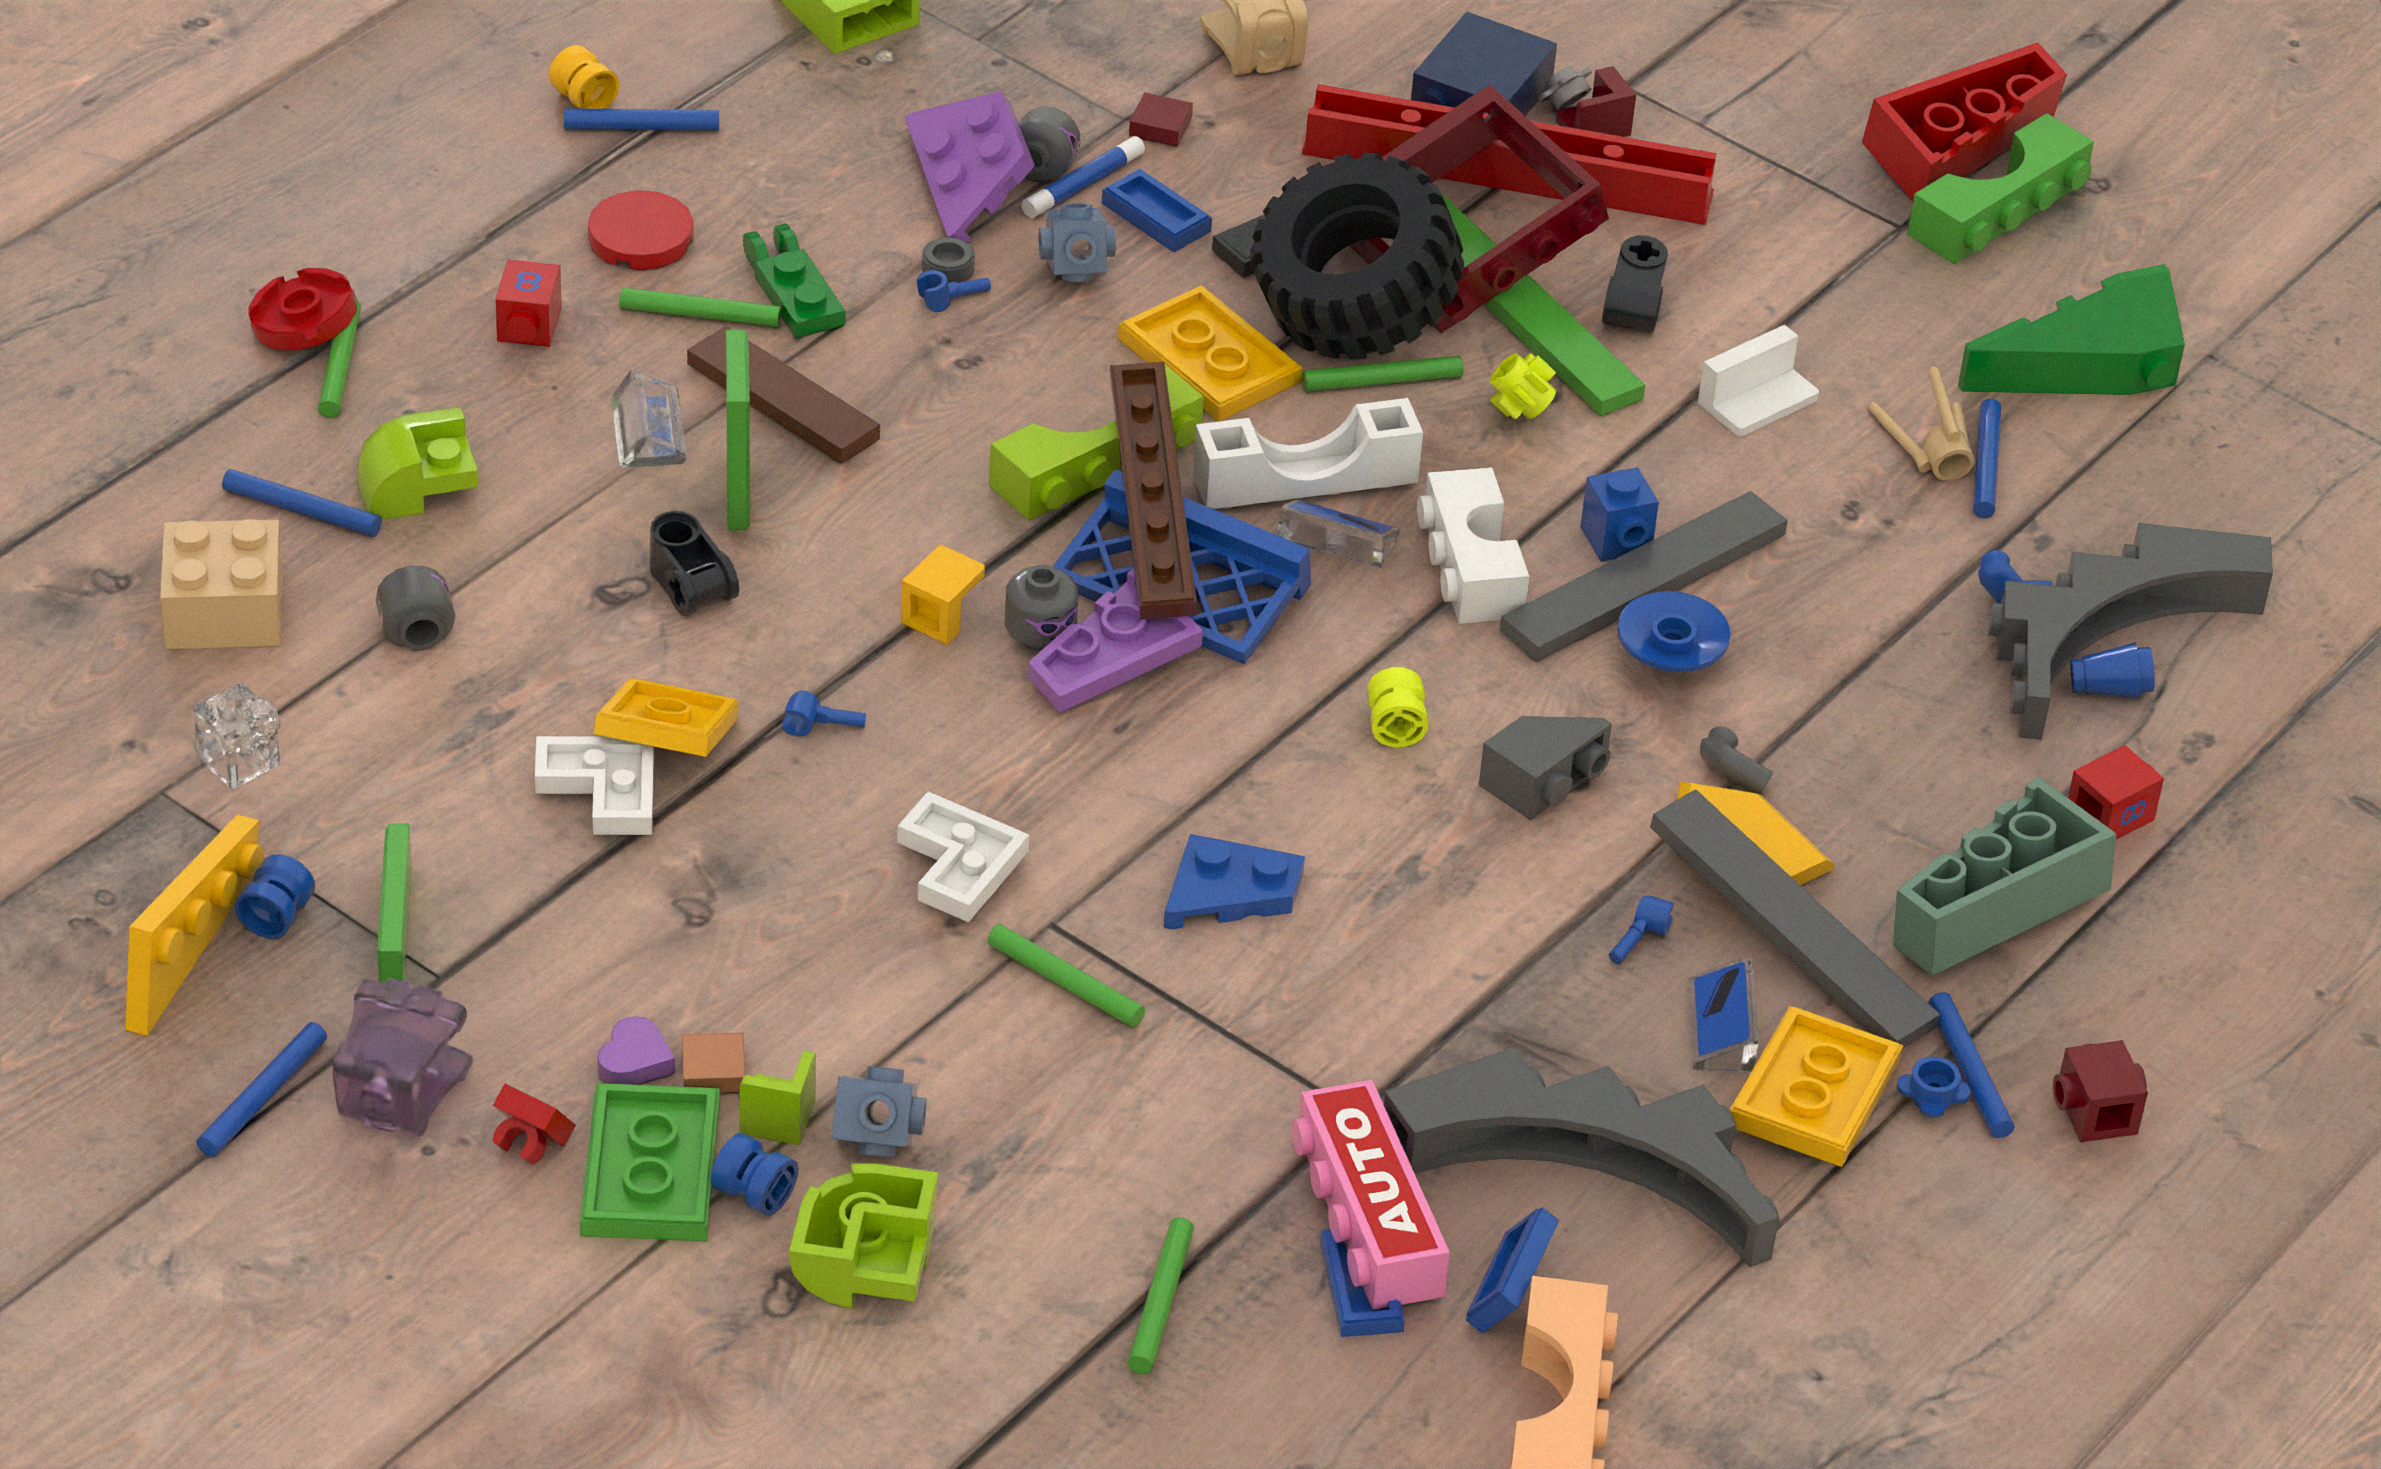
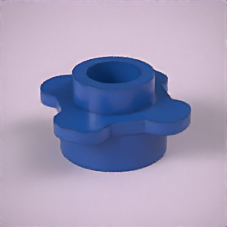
(1934, 1085)

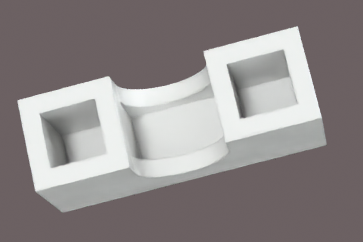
(1464, 527)

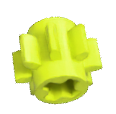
(1522, 386)

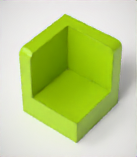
(779, 1106)

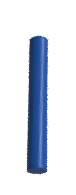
(641, 119)
(1987, 458)
(302, 502)
(1972, 1066)
(261, 1089)

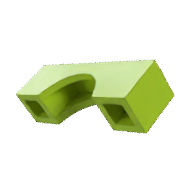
(1047, 467)

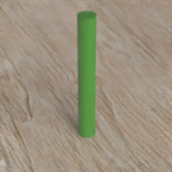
(700, 307)
(337, 369)
(1382, 373)
(1066, 975)
(1160, 1296)

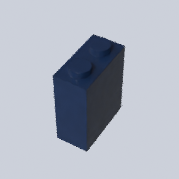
(1485, 54)

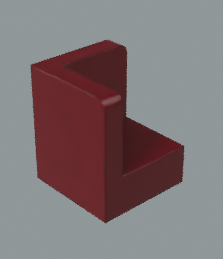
(1607, 111)

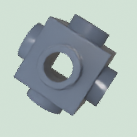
(1071, 224)
(855, 1116)

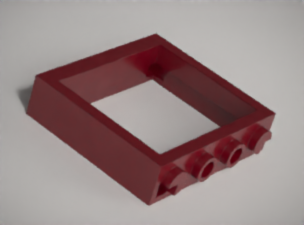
(1458, 138)

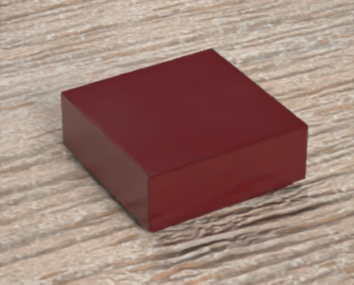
(1161, 119)

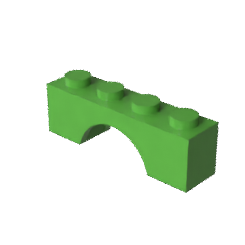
(1966, 214)

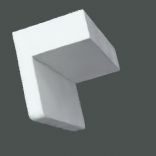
(1755, 383)

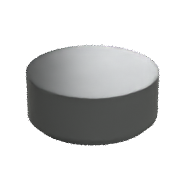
(951, 257)

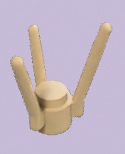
(1945, 445)

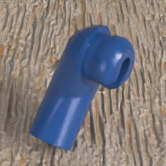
(1996, 570)

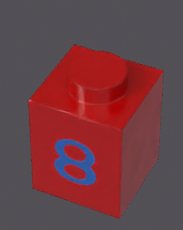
(528, 303)
(2118, 790)

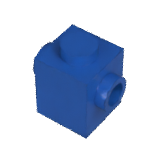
(1618, 512)

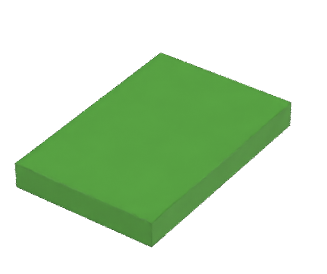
(737, 430)
(650, 1162)

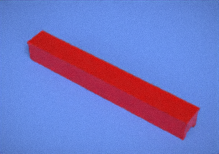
(1631, 172)

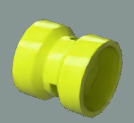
(1397, 707)

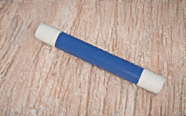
(1083, 177)

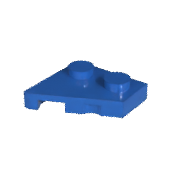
(1232, 881)

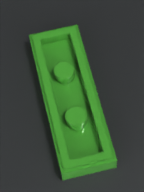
(394, 903)

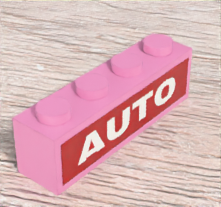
(1371, 1195)

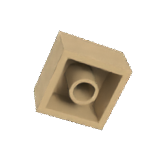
(221, 584)

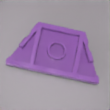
(970, 157)

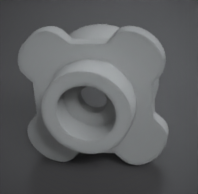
(1566, 87)

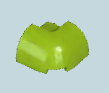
(415, 459)
(865, 1233)

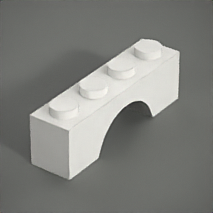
(1369, 450)

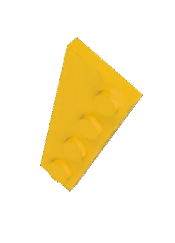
(184, 919)

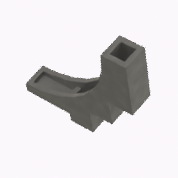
(1590, 1122)

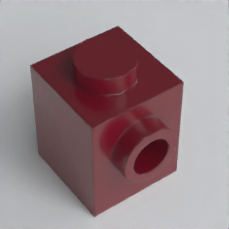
(2101, 1090)

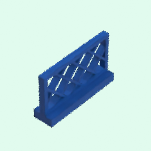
(1213, 538)

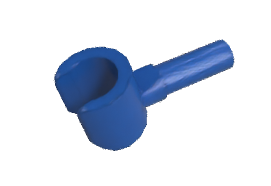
(938, 292)
(805, 709)
(1650, 916)

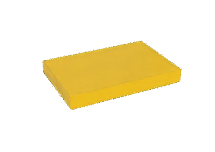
(1211, 351)
(1815, 1085)

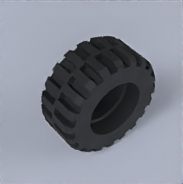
(1377, 303)

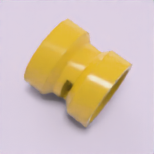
(583, 79)

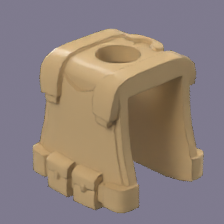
(1259, 33)

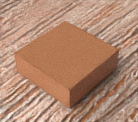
(713, 1061)

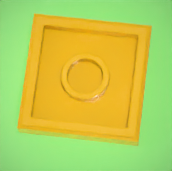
(667, 717)

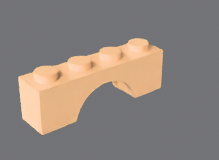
(1565, 1345)

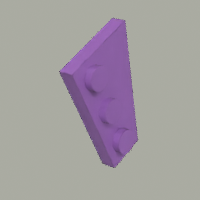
(1109, 649)

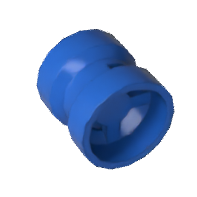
(273, 898)
(753, 1173)

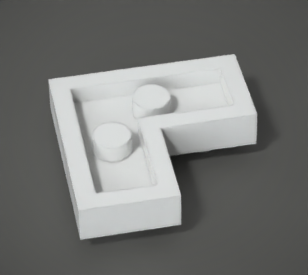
(610, 769)
(970, 853)

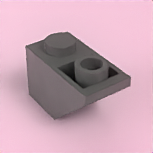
(1543, 759)

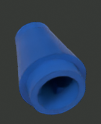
(2115, 672)

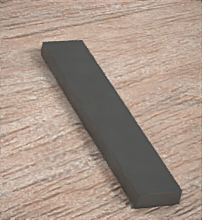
(1654, 567)
(1794, 920)

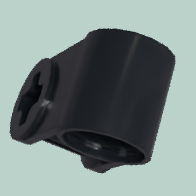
(1636, 287)
(689, 563)

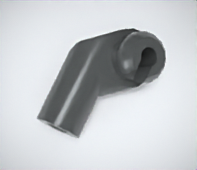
(1720, 754)

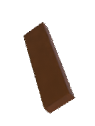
(791, 399)

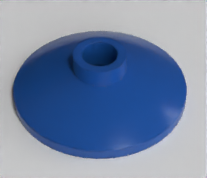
(1674, 631)

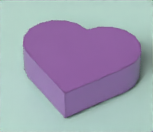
(635, 1053)

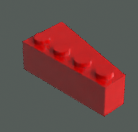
(1961, 116)

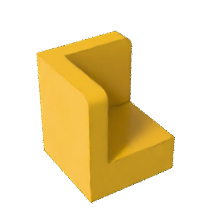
(935, 590)

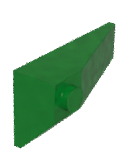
(2103, 344)

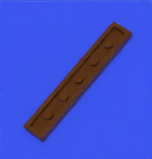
(1153, 491)

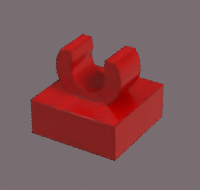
(532, 1118)

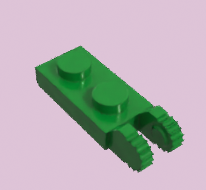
(793, 283)

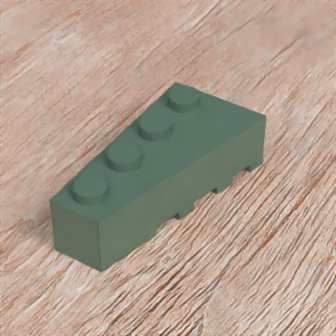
(2004, 879)

